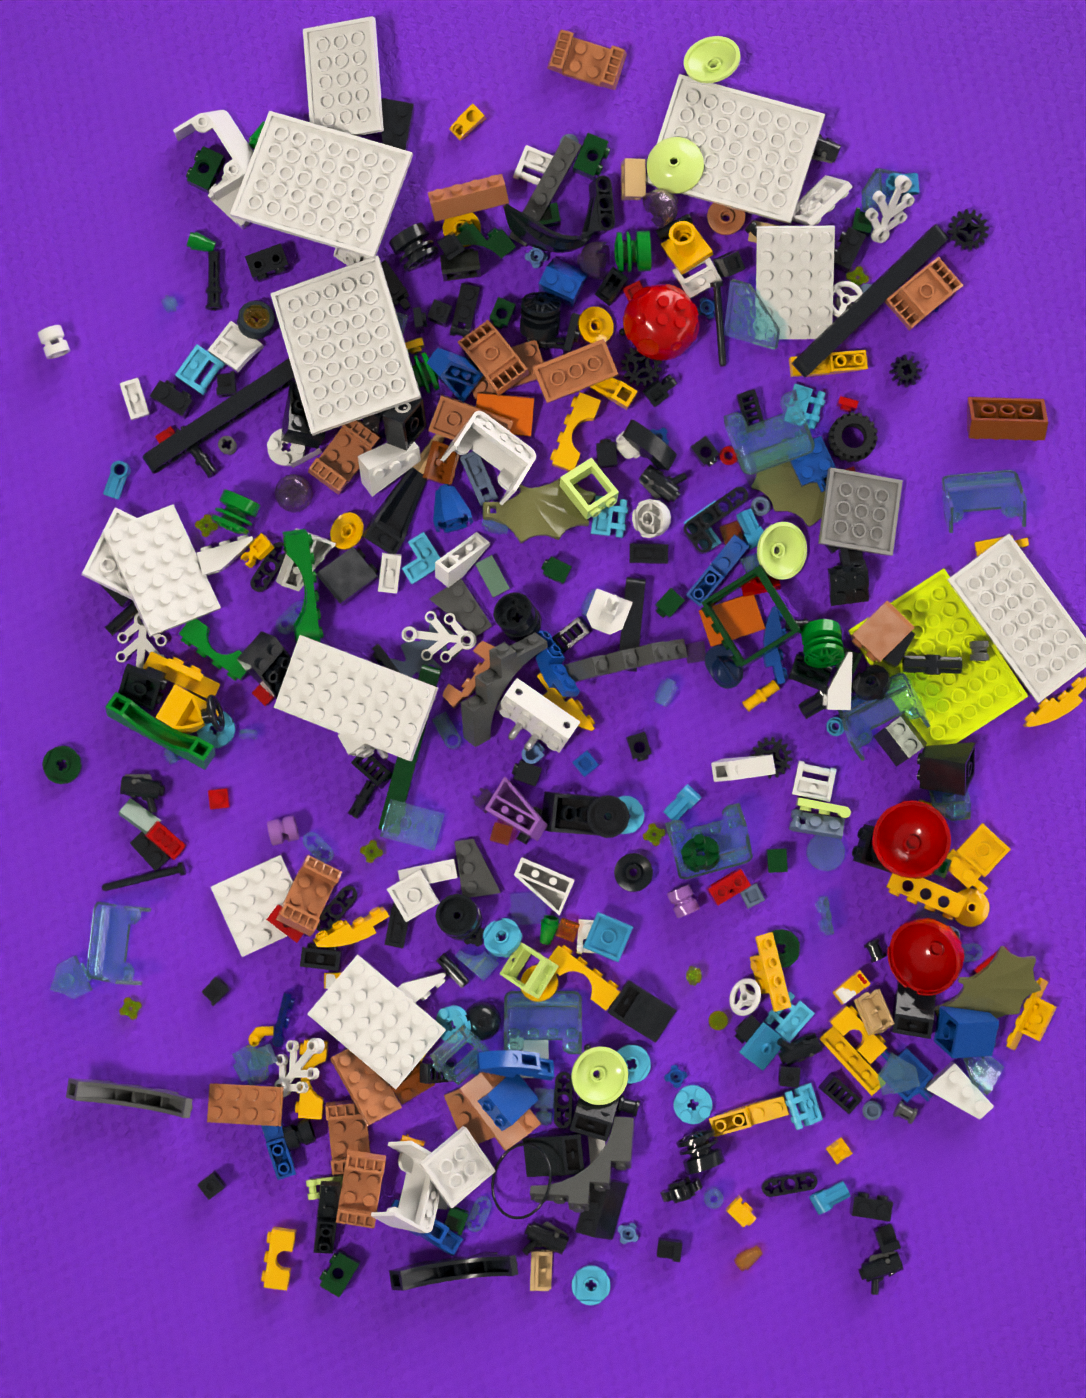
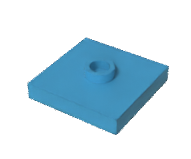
(608, 937)
(762, 1046)

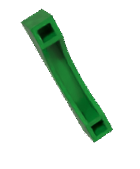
(297, 548)
(187, 746)

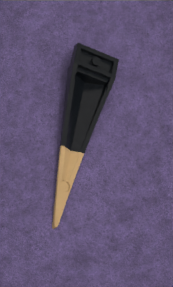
(393, 517)

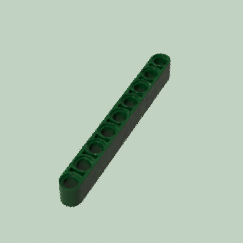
(403, 768)

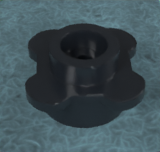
(477, 940)

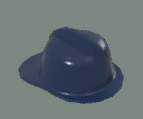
(722, 667)

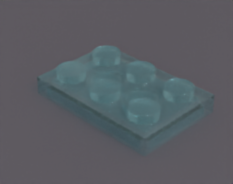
(412, 825)

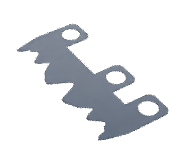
(413, 651)

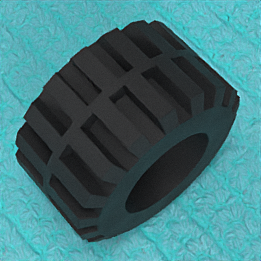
(859, 422)

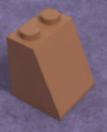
(882, 632)

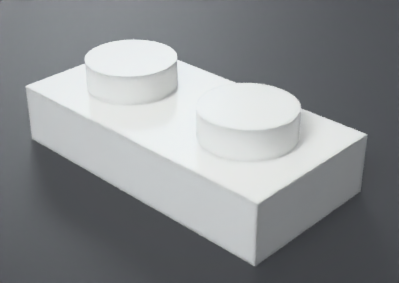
(134, 399)
(389, 573)

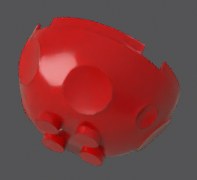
(661, 321)
(911, 839)
(925, 956)

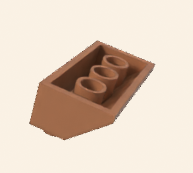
(468, 197)
(480, 1086)

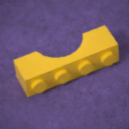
(616, 391)
(583, 410)
(602, 991)
(310, 1103)

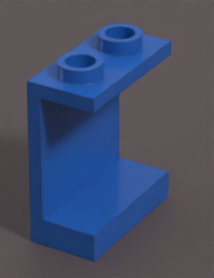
(508, 1101)

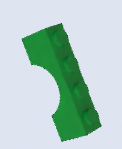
(198, 634)

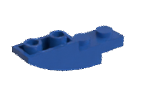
(717, 570)
(772, 633)
(552, 670)
(514, 1062)
(279, 1151)
(439, 1236)

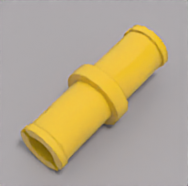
(761, 695)

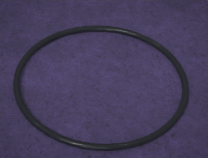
(548, 1188)

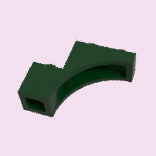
(496, 241)

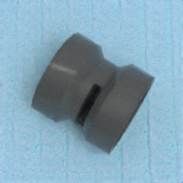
(979, 650)

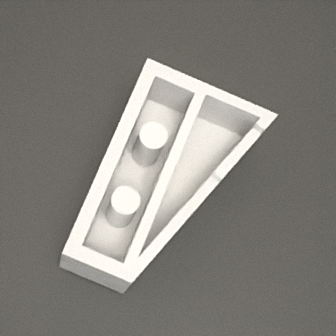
(386, 464)
(289, 573)
(545, 883)
(958, 1090)

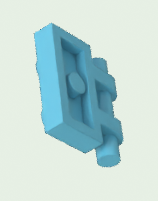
(804, 394)
(602, 523)
(793, 1021)
(807, 1105)

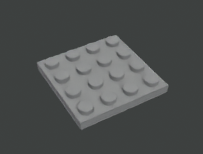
(860, 511)

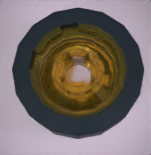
(247, 324)

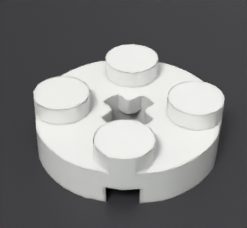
(283, 457)

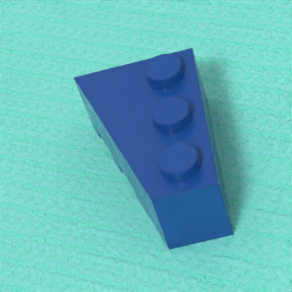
(456, 372)

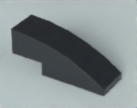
(649, 445)

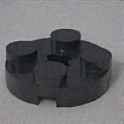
(875, 691)

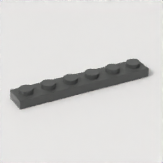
(550, 181)

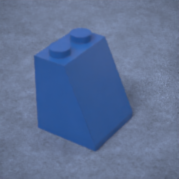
(562, 281)
(966, 1032)

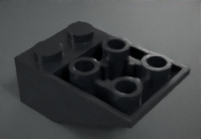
(295, 424)
(266, 662)
(641, 1011)
(913, 1013)
(593, 1119)
(562, 1151)

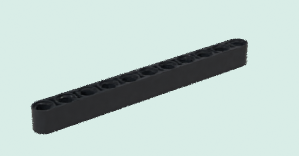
(870, 300)
(219, 417)

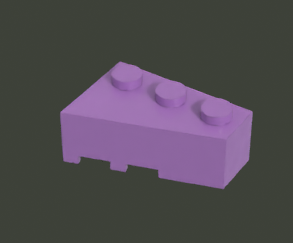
(513, 809)

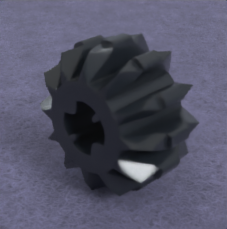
(911, 369)

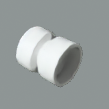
(52, 335)

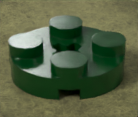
(57, 755)
(697, 844)
(792, 946)

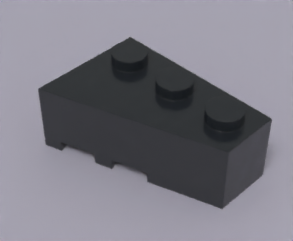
(397, 123)

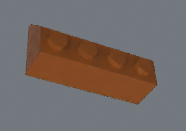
(1006, 418)

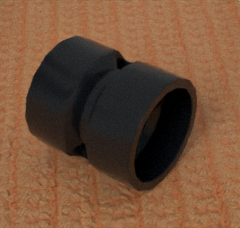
(299, 1134)

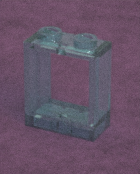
(450, 1047)

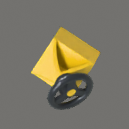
(189, 712)

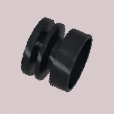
(415, 248)
(540, 316)
(517, 616)
(699, 1148)

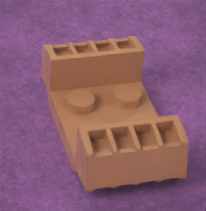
(586, 61)
(923, 293)
(493, 357)
(340, 458)
(454, 696)
(308, 895)
(346, 1132)
(360, 1188)

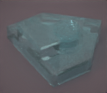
(71, 978)
(252, 1064)
(983, 1072)
(897, 1076)

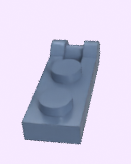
(478, 477)
(817, 824)

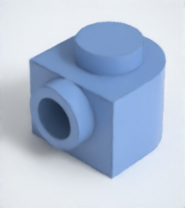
(534, 754)

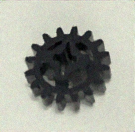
(968, 238)
(633, 360)
(775, 749)
(681, 1189)

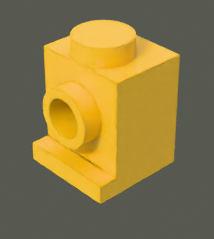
(741, 1212)

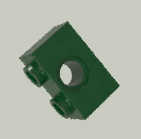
(594, 145)
(206, 180)
(337, 1284)

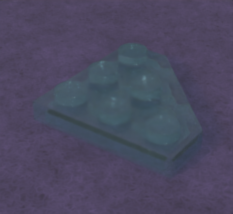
(748, 317)

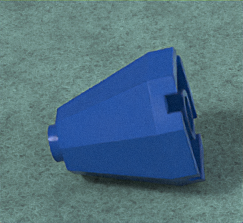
(450, 510)

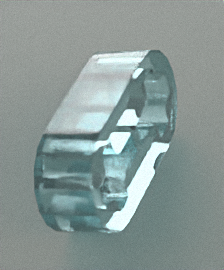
(321, 843)
(968, 947)
(483, 1216)

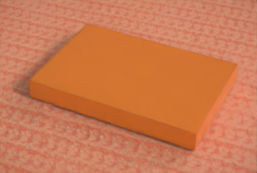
(511, 407)
(738, 617)

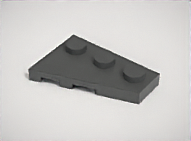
(462, 604)
(473, 870)

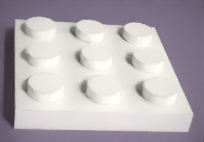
(820, 200)
(457, 1167)

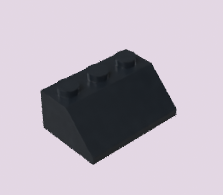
(603, 1211)

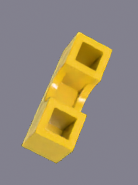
(847, 1020)
(276, 1275)

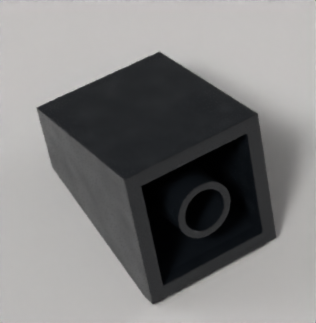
(348, 575)
(947, 767)

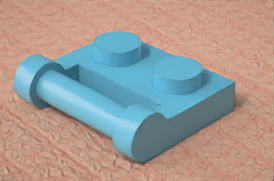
(195, 365)

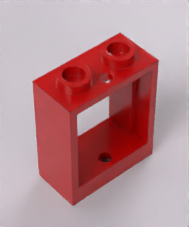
(720, 890)

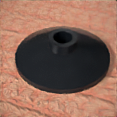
(641, 879)

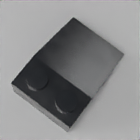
(566, 812)

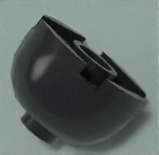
(484, 1020)

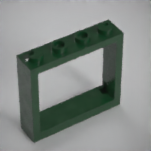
(719, 628)

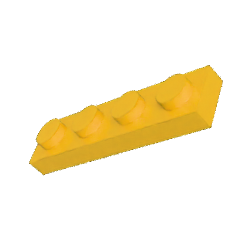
(851, 1060)

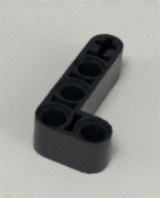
(716, 514)

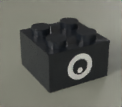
(404, 423)

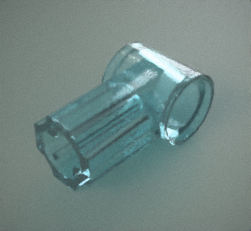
(446, 730)

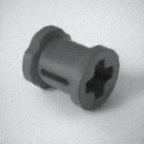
(233, 445)
(905, 1112)

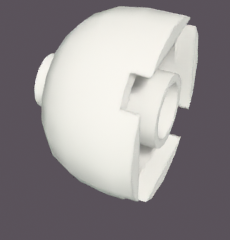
(651, 518)

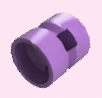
(283, 830)
(683, 901)

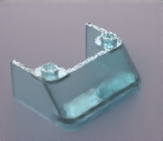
(983, 492)
(870, 714)
(110, 942)

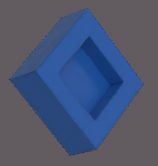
(585, 763)

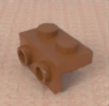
(437, 470)
(411, 1086)

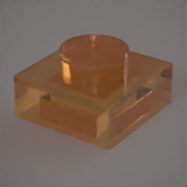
(727, 531)
(501, 833)
(567, 929)

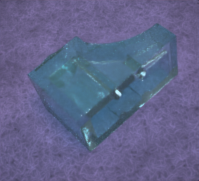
(480, 964)

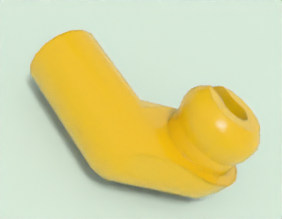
(258, 1033)

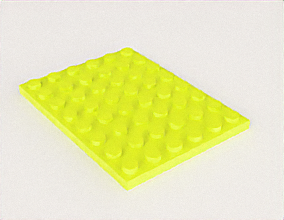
(952, 702)

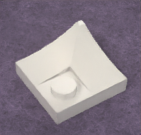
(234, 347)

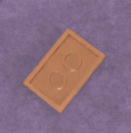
(466, 1116)

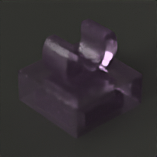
(483, 799)

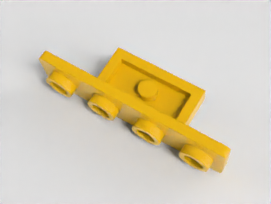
(183, 676)
(769, 972)
(1033, 1019)

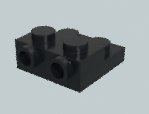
(848, 584)
(143, 686)
(864, 851)

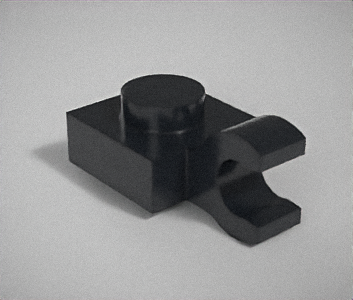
(658, 391)

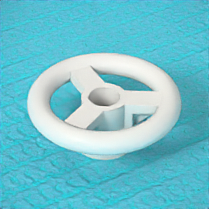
(842, 306)
(747, 998)

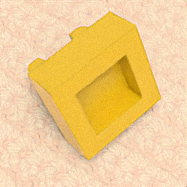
(838, 1150)

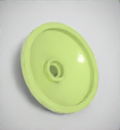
(712, 59)
(677, 177)
(789, 554)
(610, 1080)

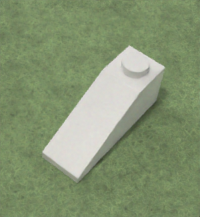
(460, 559)
(839, 691)
(433, 872)

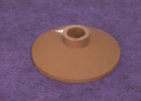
(715, 219)

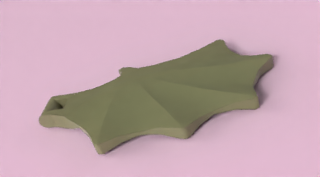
(787, 494)
(539, 511)
(998, 986)

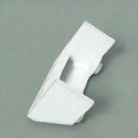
(231, 139)
(497, 447)
(419, 1195)

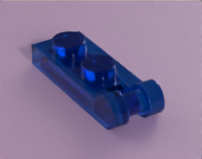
(282, 1020)

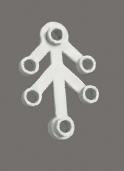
(881, 229)
(442, 637)
(140, 643)
(314, 1046)

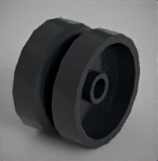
(601, 806)
(454, 907)

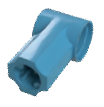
(914, 190)
(116, 482)
(750, 527)
(684, 800)
(825, 1199)

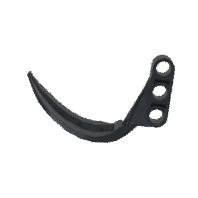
(541, 237)

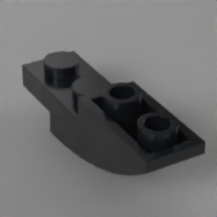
(326, 1217)

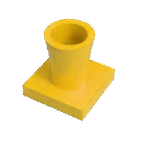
(685, 246)

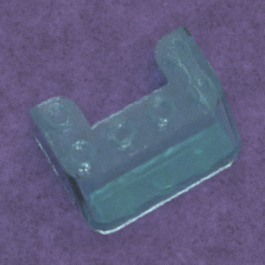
(773, 439)
(729, 834)
(546, 1020)

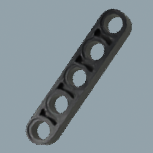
(632, 627)

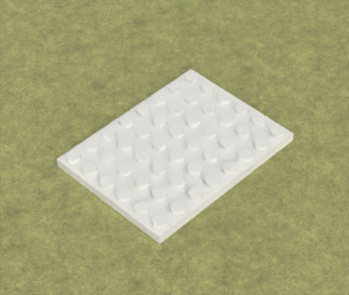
(750, 146)
(321, 184)
(345, 345)

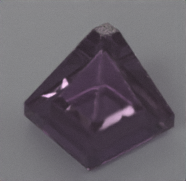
(695, 652)

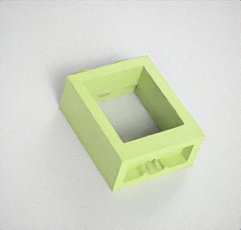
(579, 473)
(539, 978)

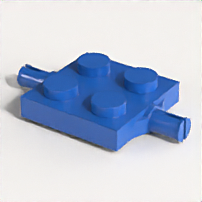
(814, 466)
(923, 1074)

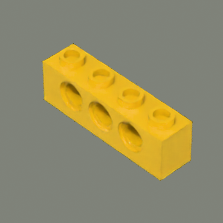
(956, 900)

